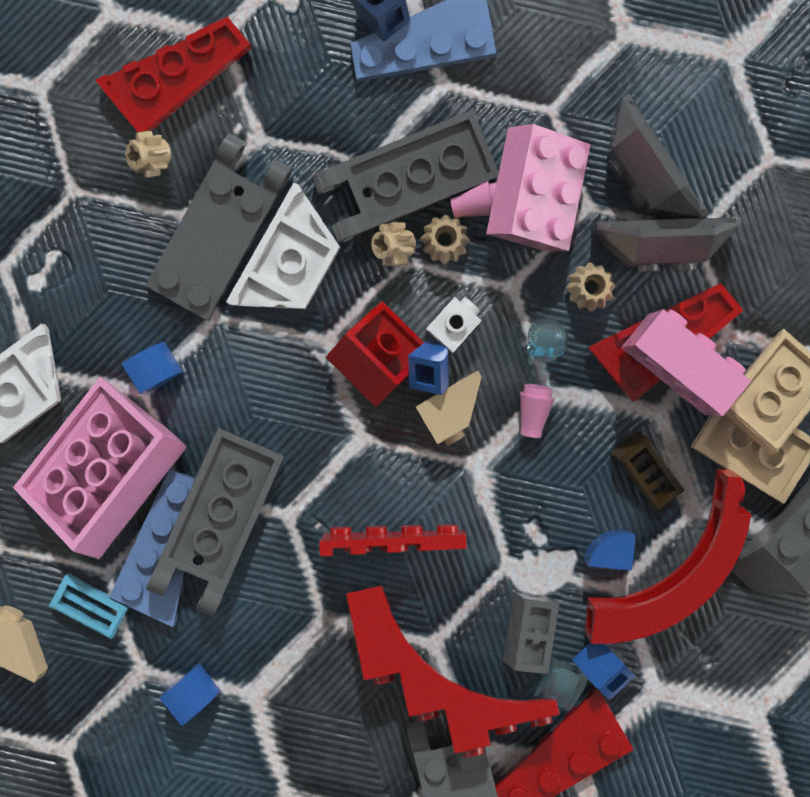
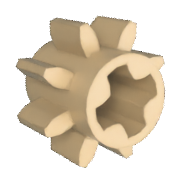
(148, 154)
(393, 244)

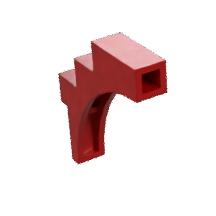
(469, 714)

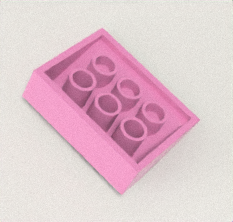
(98, 469)

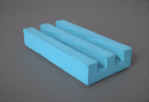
(95, 593)

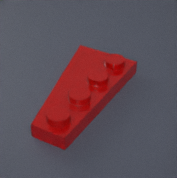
(166, 80)
(704, 313)
(445, 538)
(571, 752)

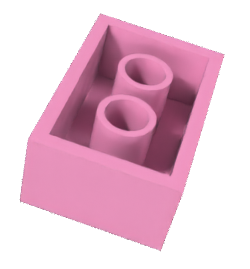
(538, 188)
(687, 362)

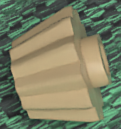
(445, 226)
(599, 277)

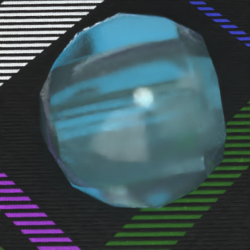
(546, 340)

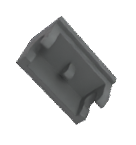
(530, 633)

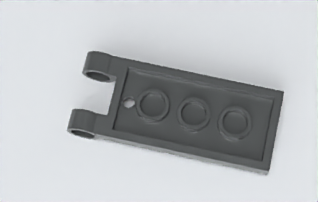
(411, 174)
(216, 232)
(217, 516)
(438, 779)

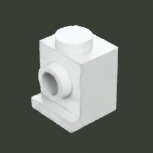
(441, 328)

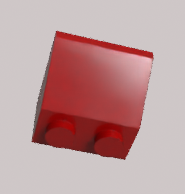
(375, 353)

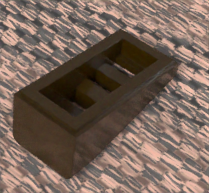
(630, 456)

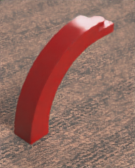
(689, 585)

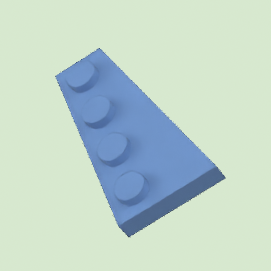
(432, 39)
(146, 551)

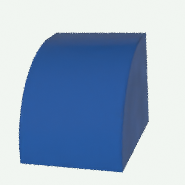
(152, 368)
(429, 368)
(612, 550)
(603, 669)
(189, 694)

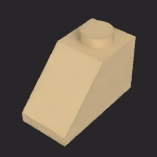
(451, 412)
(20, 646)

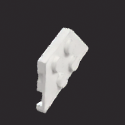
(288, 258)
(27, 382)

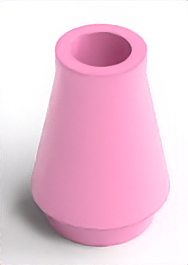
(474, 201)
(535, 407)

